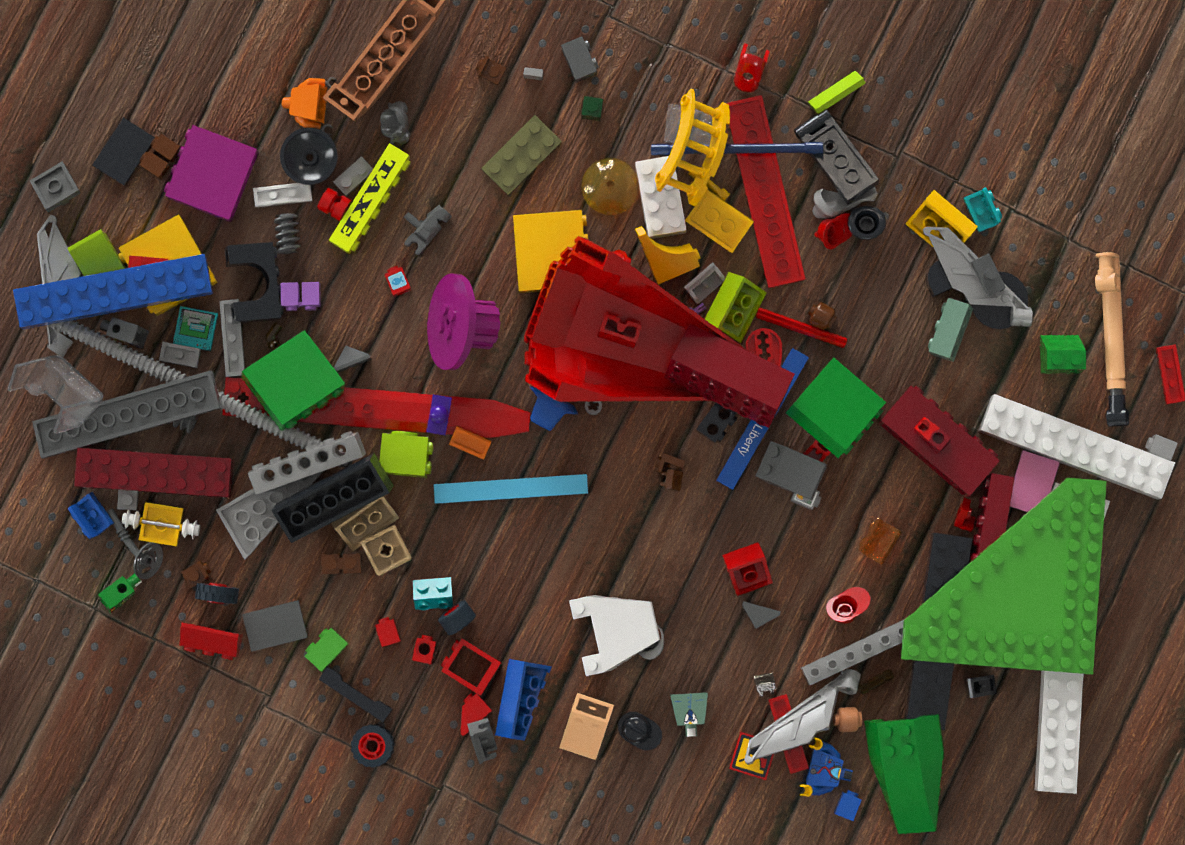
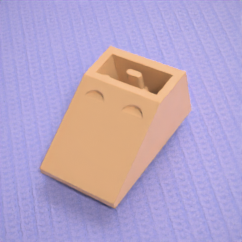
(586, 726)

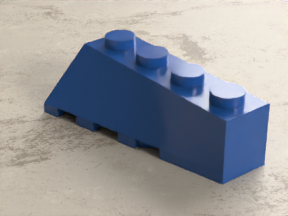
(520, 697)

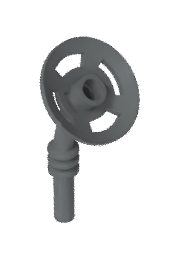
(142, 559)

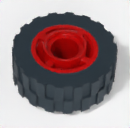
(217, 593)
(381, 737)

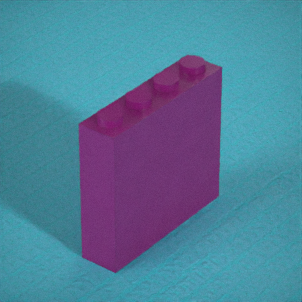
(211, 173)

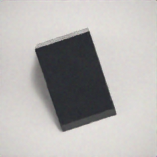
(980, 686)

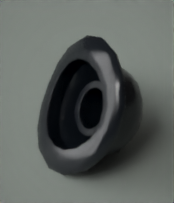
(867, 222)

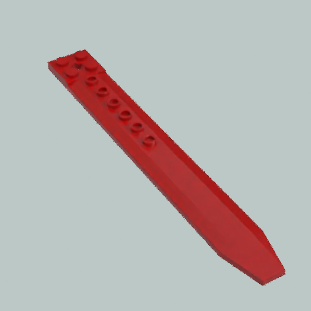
(403, 411)

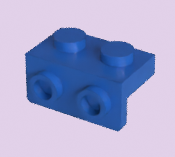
(90, 516)

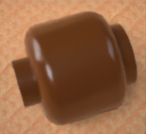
(822, 316)

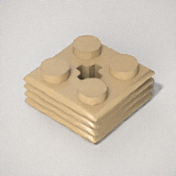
(374, 545)

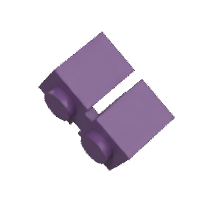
(310, 296)

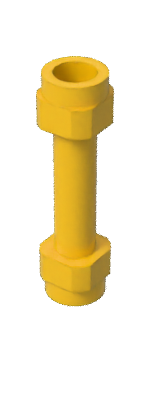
(722, 193)

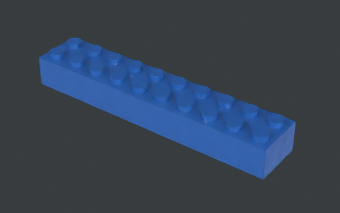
(113, 291)

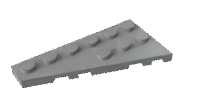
(251, 516)

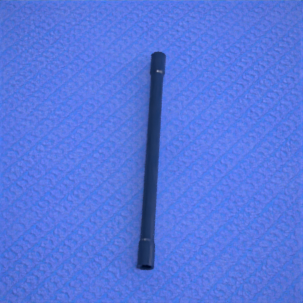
(808, 148)

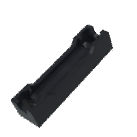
(375, 708)

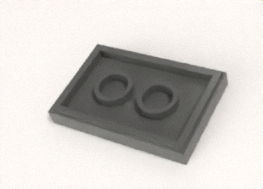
(275, 625)

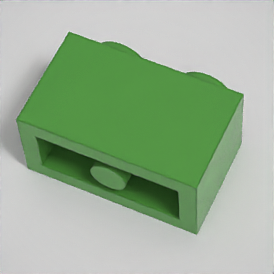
(326, 649)

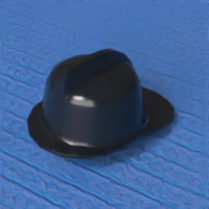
(639, 731)

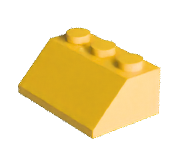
(940, 213)

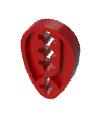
(773, 341)

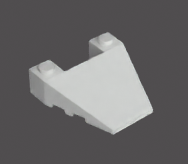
(620, 629)

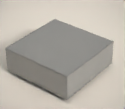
(532, 73)

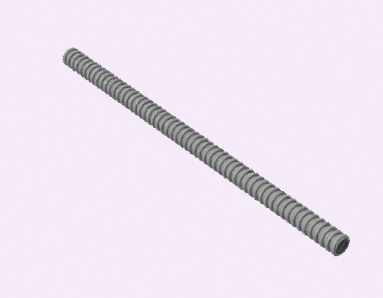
(169, 375)

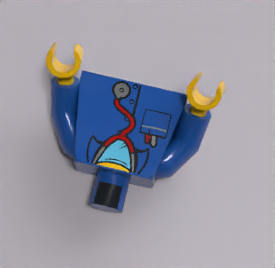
(824, 769)

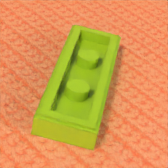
(836, 92)

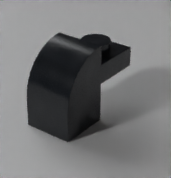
(937, 280)

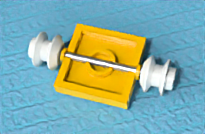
(161, 524)

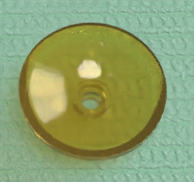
(613, 199)

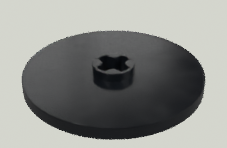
(999, 316)

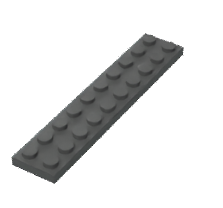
(132, 414)

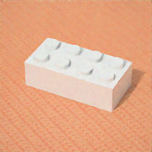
(661, 209)

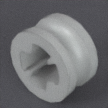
(592, 412)

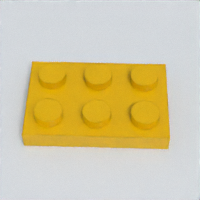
(719, 221)

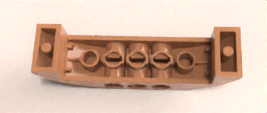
(384, 57)

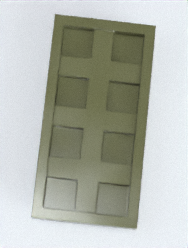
(521, 155)

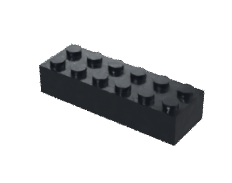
(332, 498)

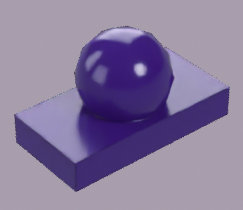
(439, 415)

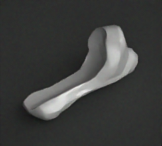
(831, 204)

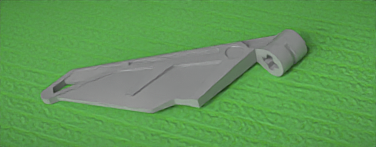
(55, 265)
(957, 265)
(803, 721)

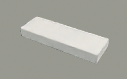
(282, 194)

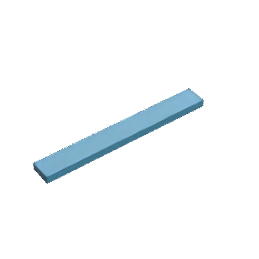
(510, 488)

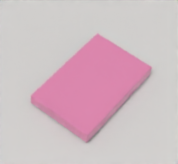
(1032, 480)

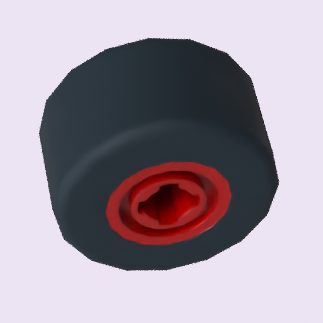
(457, 617)

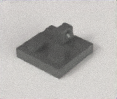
(55, 187)

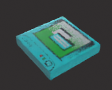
(195, 328)

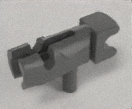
(426, 229)

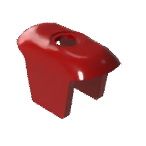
(749, 64)

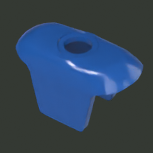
(549, 411)

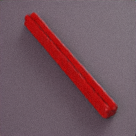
(802, 328)

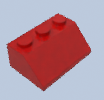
(210, 640)

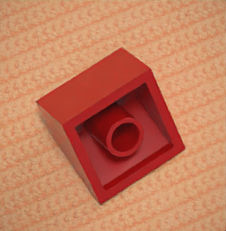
(747, 569)

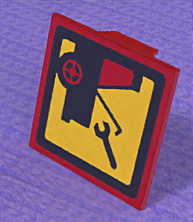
(760, 766)

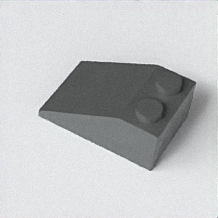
(791, 470)

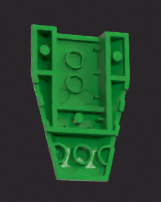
(908, 769)

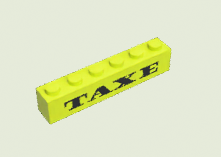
(369, 199)

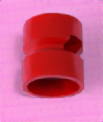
(334, 204)

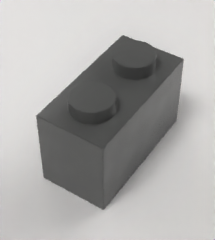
(579, 59)

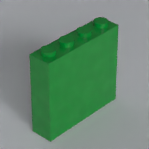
(293, 381)
(836, 408)

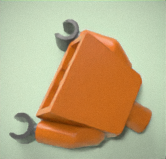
(308, 103)

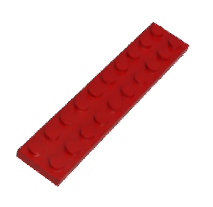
(765, 194)

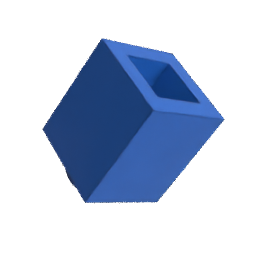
(848, 805)

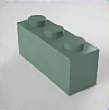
(950, 329)

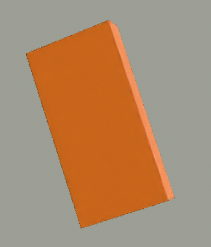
(470, 442)

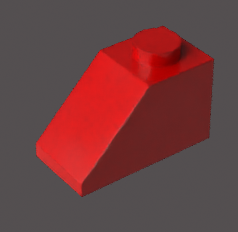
(473, 710)

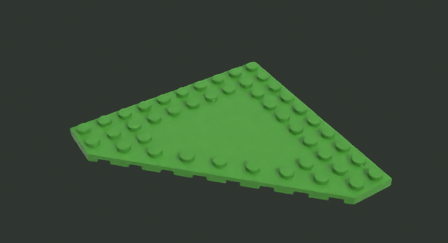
(1026, 595)

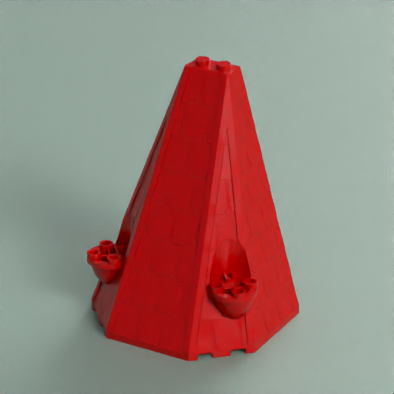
(562, 334)

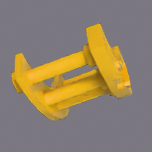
(713, 153)

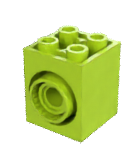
(406, 454)

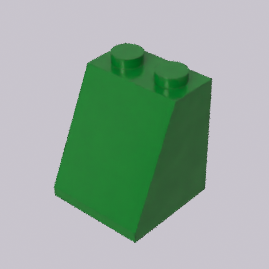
(1062, 354)

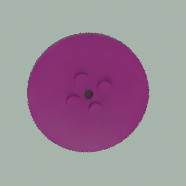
(459, 322)

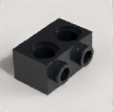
(713, 418)

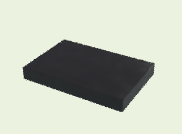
(123, 151)

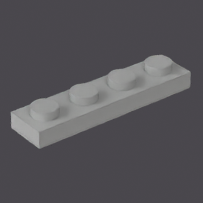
(232, 341)

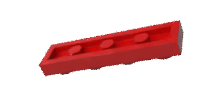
(794, 757)

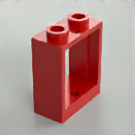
(457, 646)

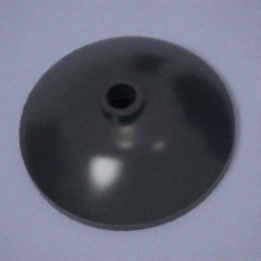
(304, 143)

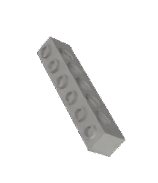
(262, 483)
(853, 653)

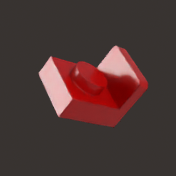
(963, 519)

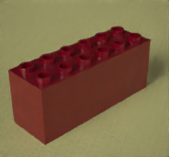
(729, 375)
(961, 463)

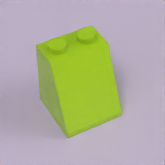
(95, 254)

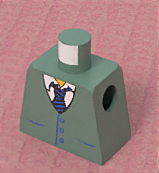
(689, 710)

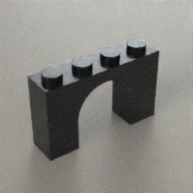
(261, 257)

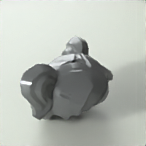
(395, 123)

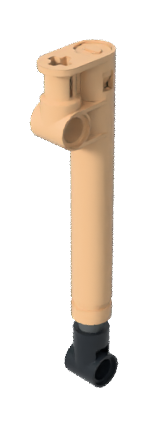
(1109, 285)

